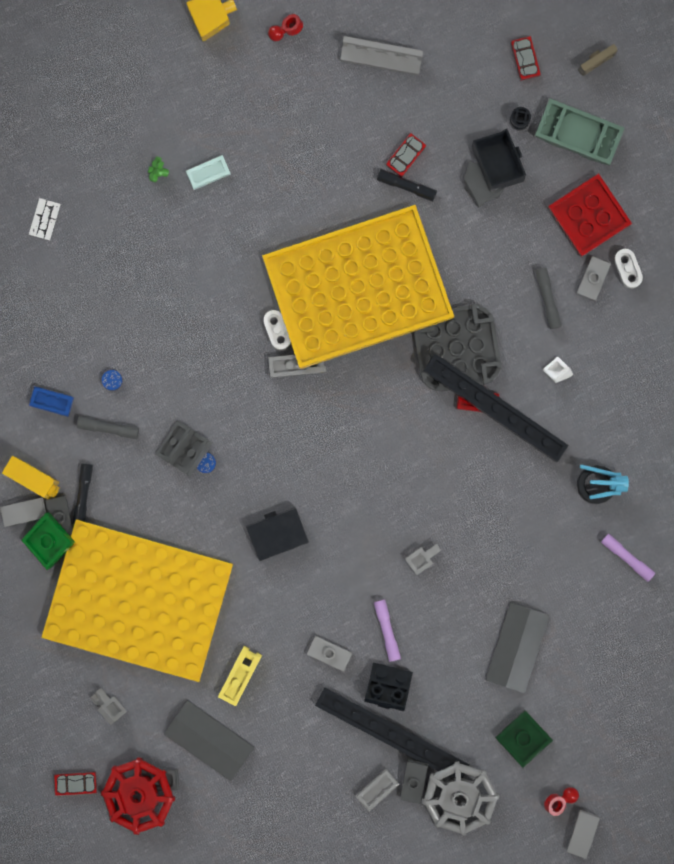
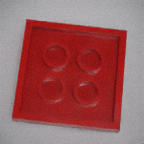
(589, 215)

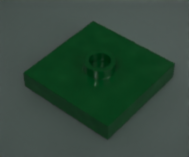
(523, 738)

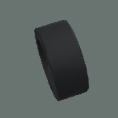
(581, 486)

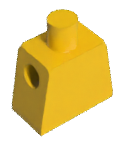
(210, 15)

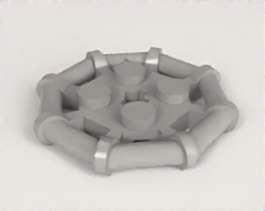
(456, 787)

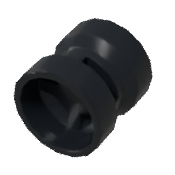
(520, 122)

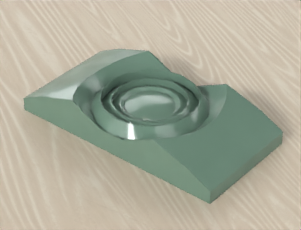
(579, 132)

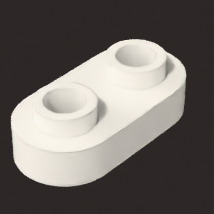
(629, 268)
(276, 330)

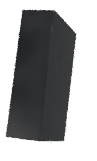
(499, 160)
(277, 533)

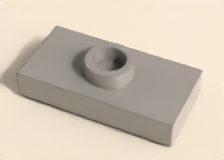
(593, 278)
(329, 653)
(377, 790)

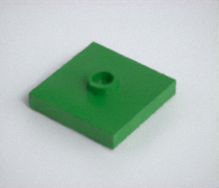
(48, 541)

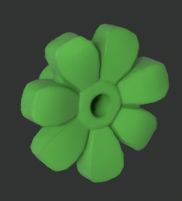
(157, 170)

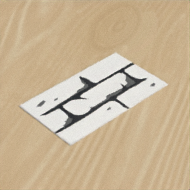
(44, 219)

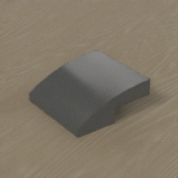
(183, 448)

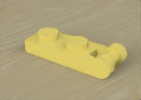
(239, 677)

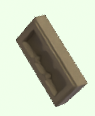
(597, 59)

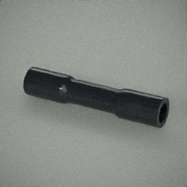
(418, 189)
(84, 482)

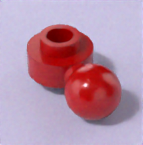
(291, 25)
(569, 796)

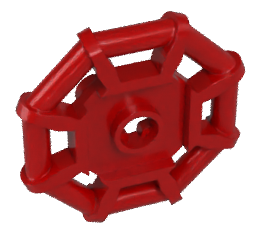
(132, 806)

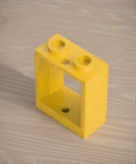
(31, 478)

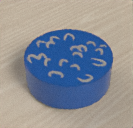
(112, 380)
(207, 464)

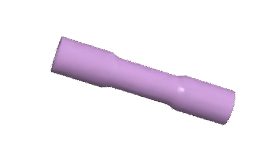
(618, 549)
(384, 619)

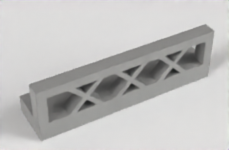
(381, 56)

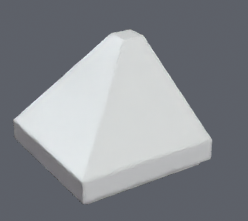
(558, 370)

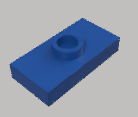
(51, 401)

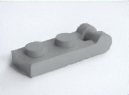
(288, 366)

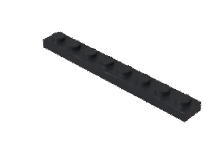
(495, 408)
(386, 731)

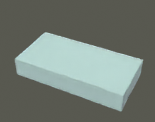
(208, 172)

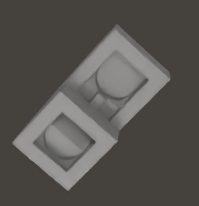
(23, 512)
(583, 834)

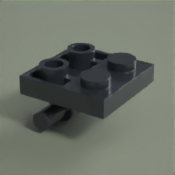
(388, 687)

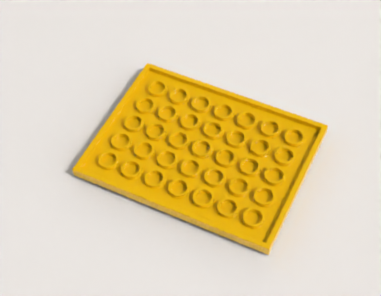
(358, 286)
(137, 601)

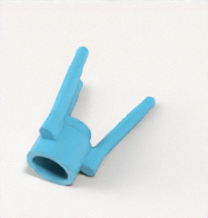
(617, 482)

